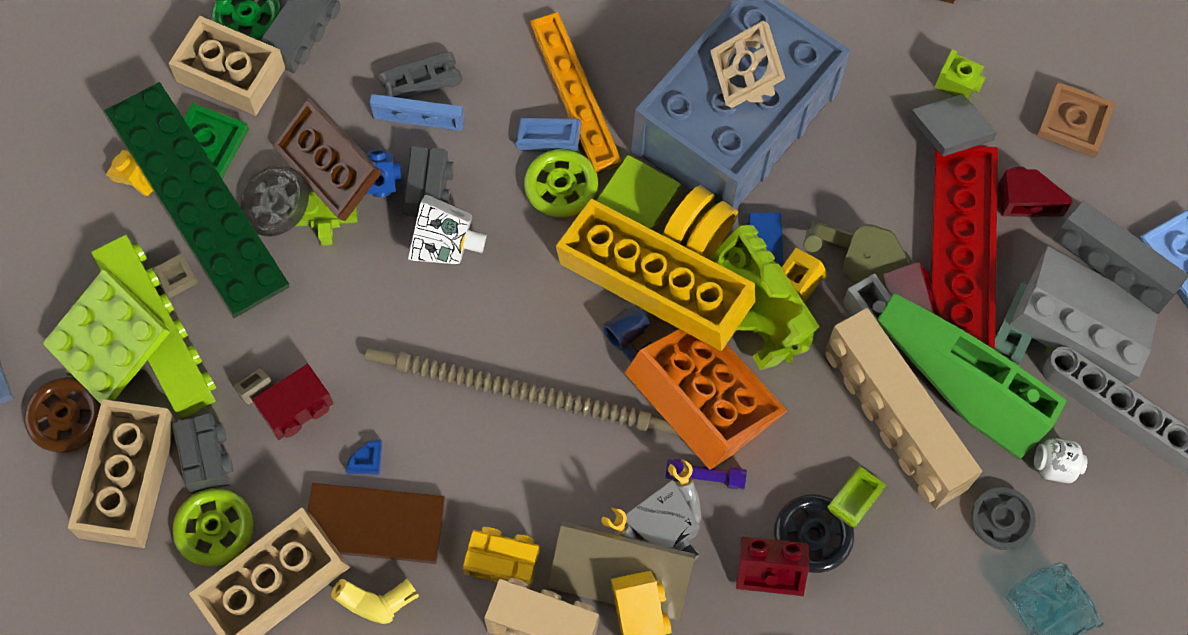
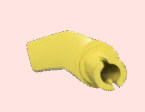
(373, 606)

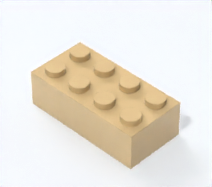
(122, 474)
(270, 578)

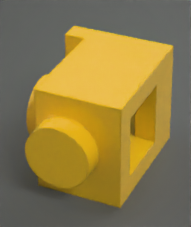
(805, 269)

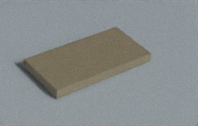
(590, 558)

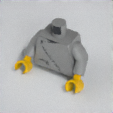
(666, 517)

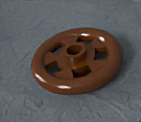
(37, 410)

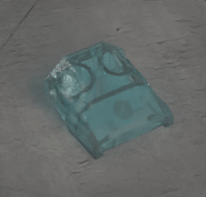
(1054, 603)

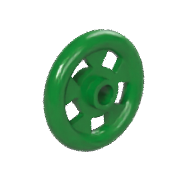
(224, 7)

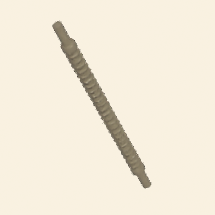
(405, 362)

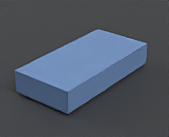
(548, 134)

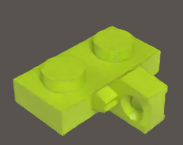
(323, 219)

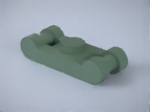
(1017, 351)

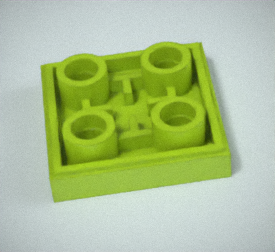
(639, 192)

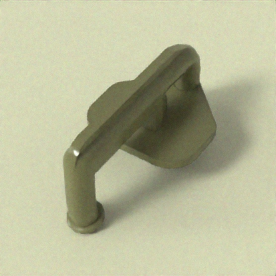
(869, 251)

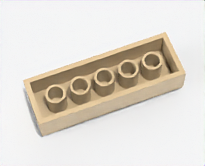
(901, 409)

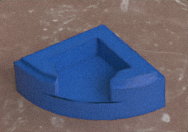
(366, 459)

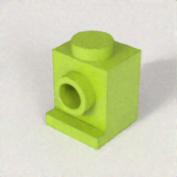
(960, 76)

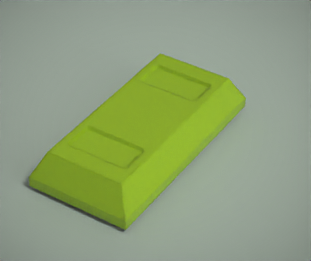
(856, 497)

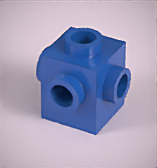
(390, 173)

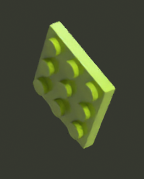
(106, 337)

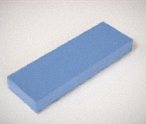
(417, 112)

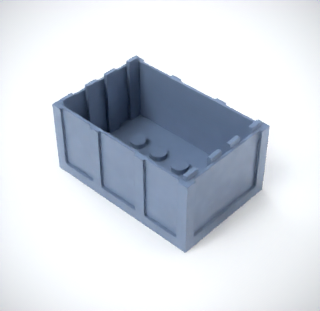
(726, 149)

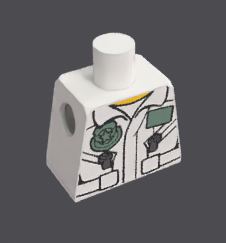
(443, 233)

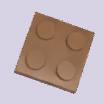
(1076, 119)

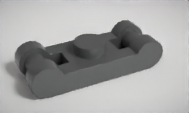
(421, 76)

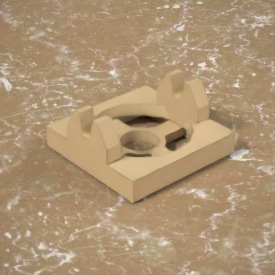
(738, 45)

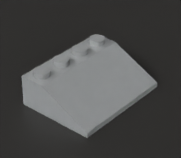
(1087, 313)

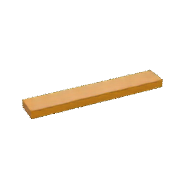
(575, 91)

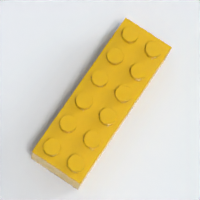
(656, 274)

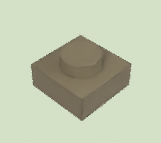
(175, 275)
(253, 385)

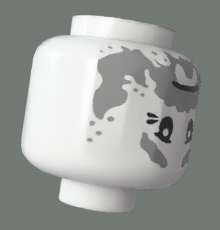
(1060, 460)

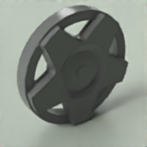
(1003, 518)

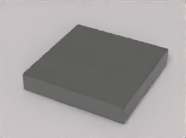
(952, 125)

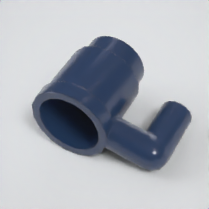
(626, 328)

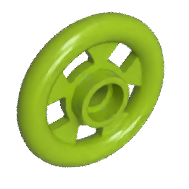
(546, 163)
(218, 553)

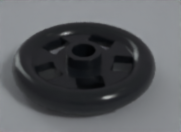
(813, 504)

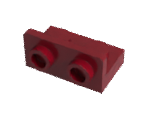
(773, 566)

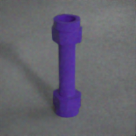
(733, 477)

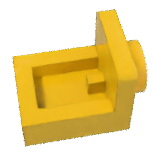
(127, 172)

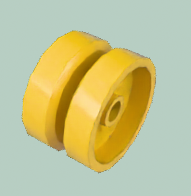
(700, 223)

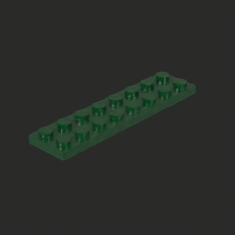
(197, 199)

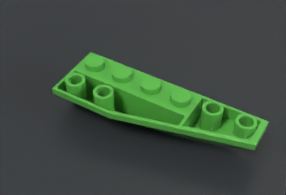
(974, 378)

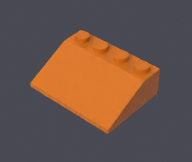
(704, 394)

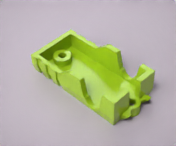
(778, 311)

